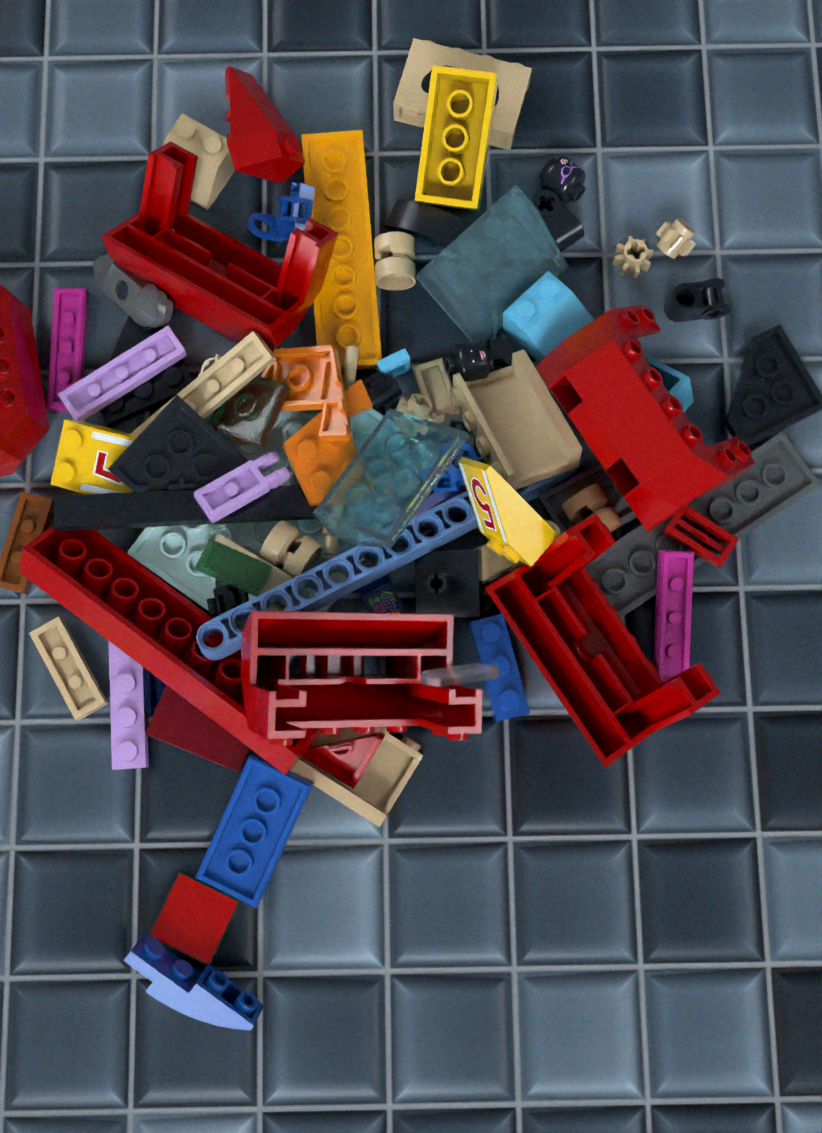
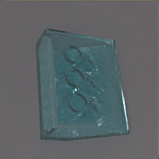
(492, 265)
(389, 479)

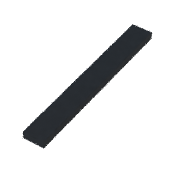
(171, 509)

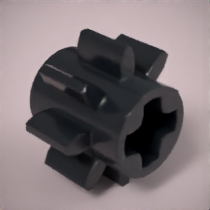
(383, 391)
(225, 599)

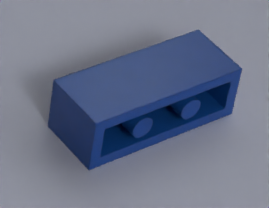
(494, 646)

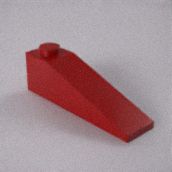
(258, 135)

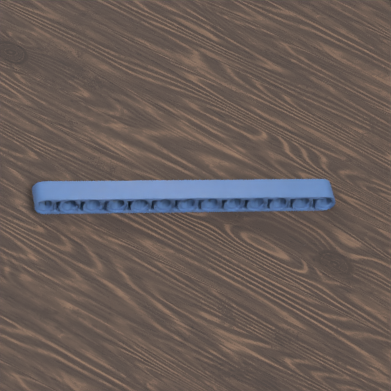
(356, 574)

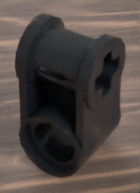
(559, 220)
(703, 301)

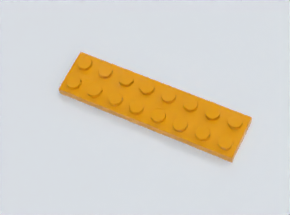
(348, 300)

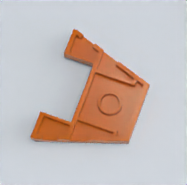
(315, 385)
(320, 462)

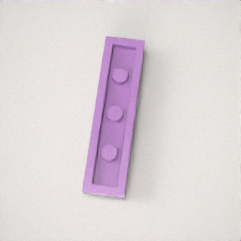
(122, 374)
(127, 714)

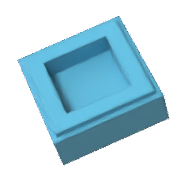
(394, 364)

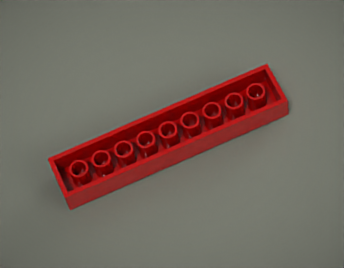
(150, 626)

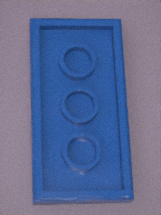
(254, 830)

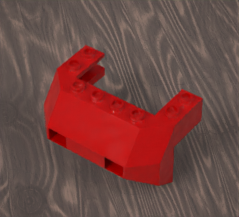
(207, 269)
(21, 388)
(634, 420)
(589, 651)
(332, 680)

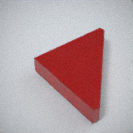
(345, 758)

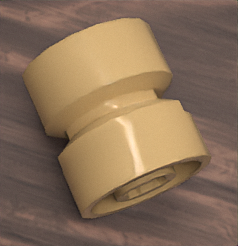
(395, 261)
(279, 547)

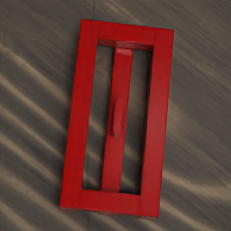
(693, 545)

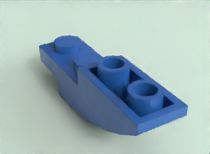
(202, 995)

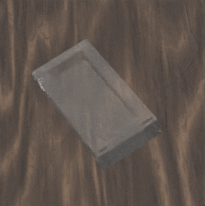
(459, 674)

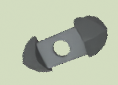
(144, 304)

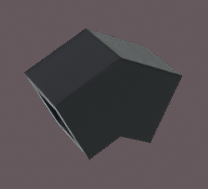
(502, 351)

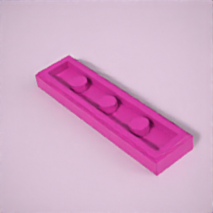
(67, 343)
(673, 612)

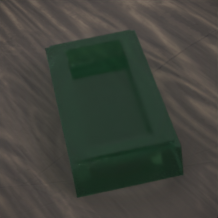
(233, 568)

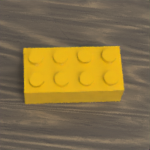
(456, 137)

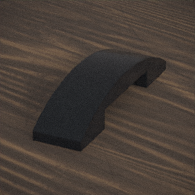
(425, 222)

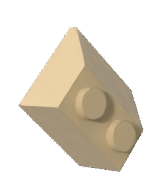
(214, 159)

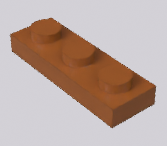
(29, 521)

